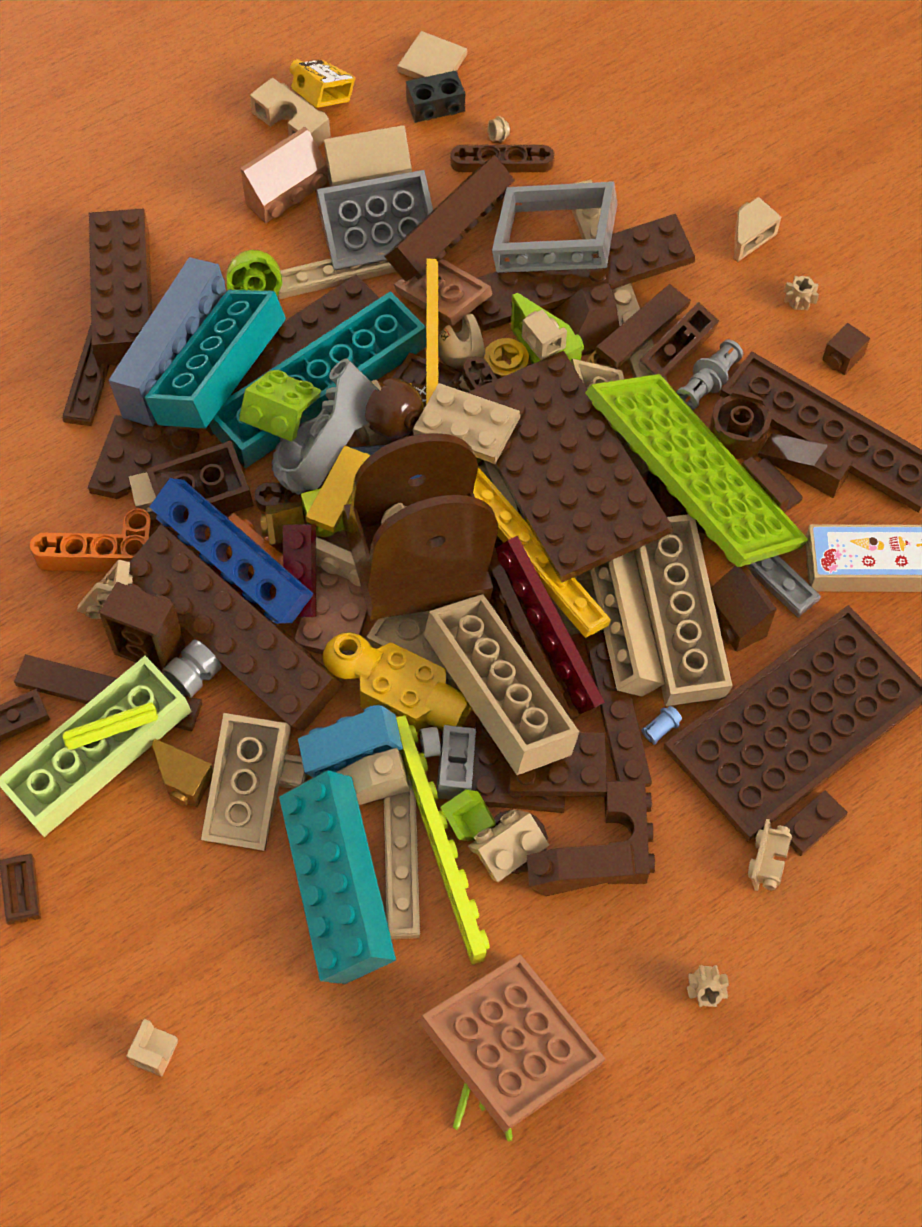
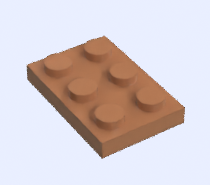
(457, 292)

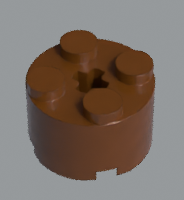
(741, 423)

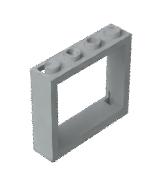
(555, 254)

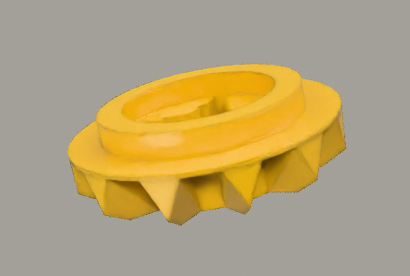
(512, 350)

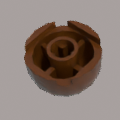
(394, 409)

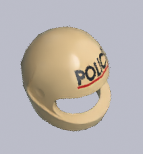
(460, 346)

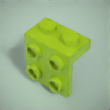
(277, 403)

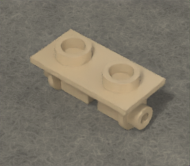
(770, 844)

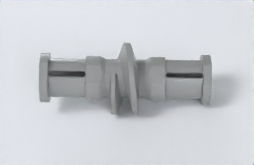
(710, 373)

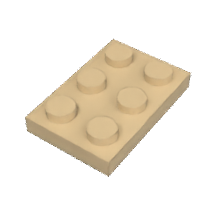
(471, 418)

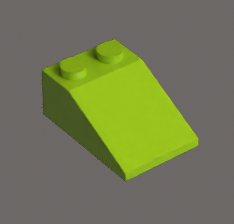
(522, 308)

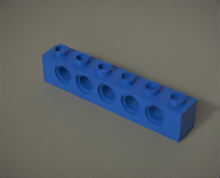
(290, 593)

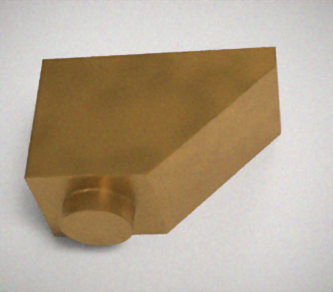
(183, 774)

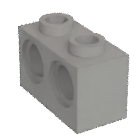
(455, 761)

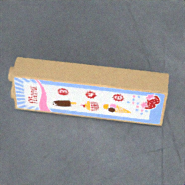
(864, 558)

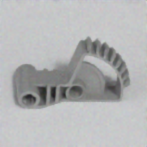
(310, 456)

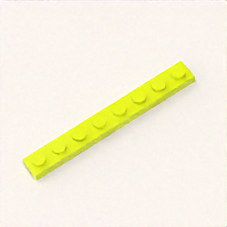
(443, 849)

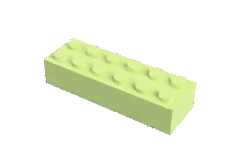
(57, 781)

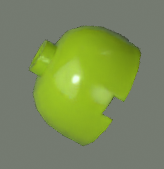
(254, 271)

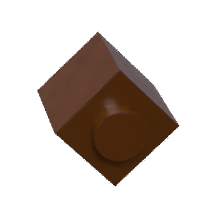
(845, 349)

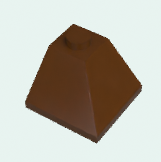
(590, 315)

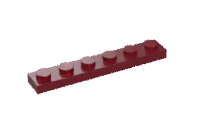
(549, 625)

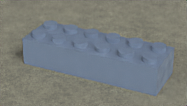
(164, 335)

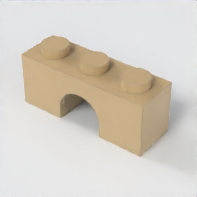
(277, 102)

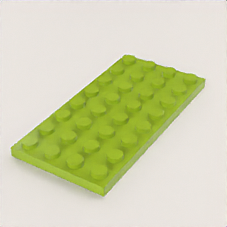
(697, 469)

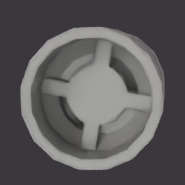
(194, 666)

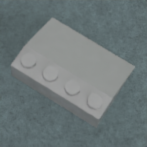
(371, 216)

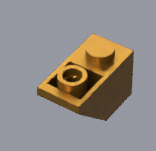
(280, 515)

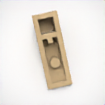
(378, 776)

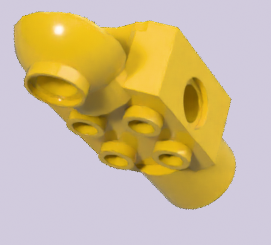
(397, 681)

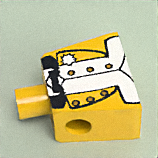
(321, 82)

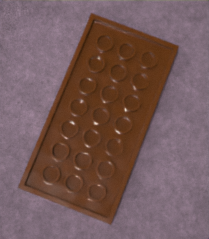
(571, 471)
(797, 722)

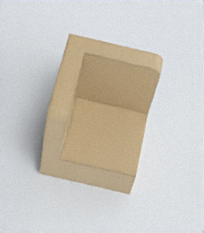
(152, 1049)

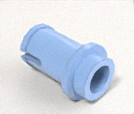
(662, 724)

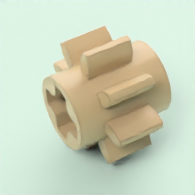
(801, 293)
(708, 986)

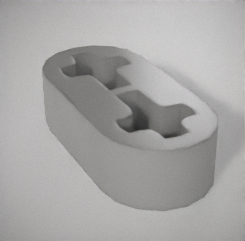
(430, 741)

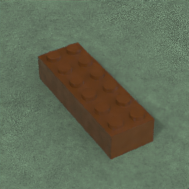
(118, 281)

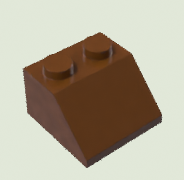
(742, 608)

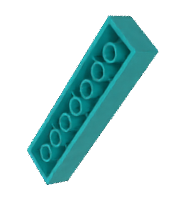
(372, 340)

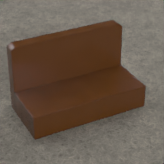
(773, 483)

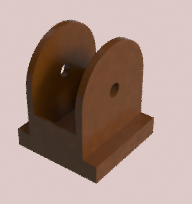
(436, 545)

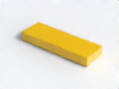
(336, 490)

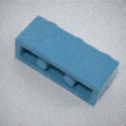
(349, 740)

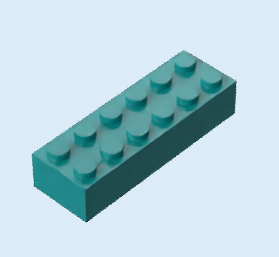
(215, 359)
(336, 878)

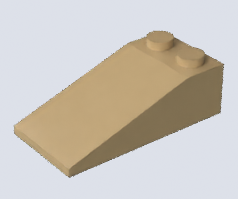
(245, 781)

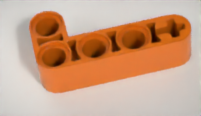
(55, 550)

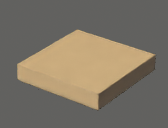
(431, 57)

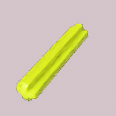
(110, 726)

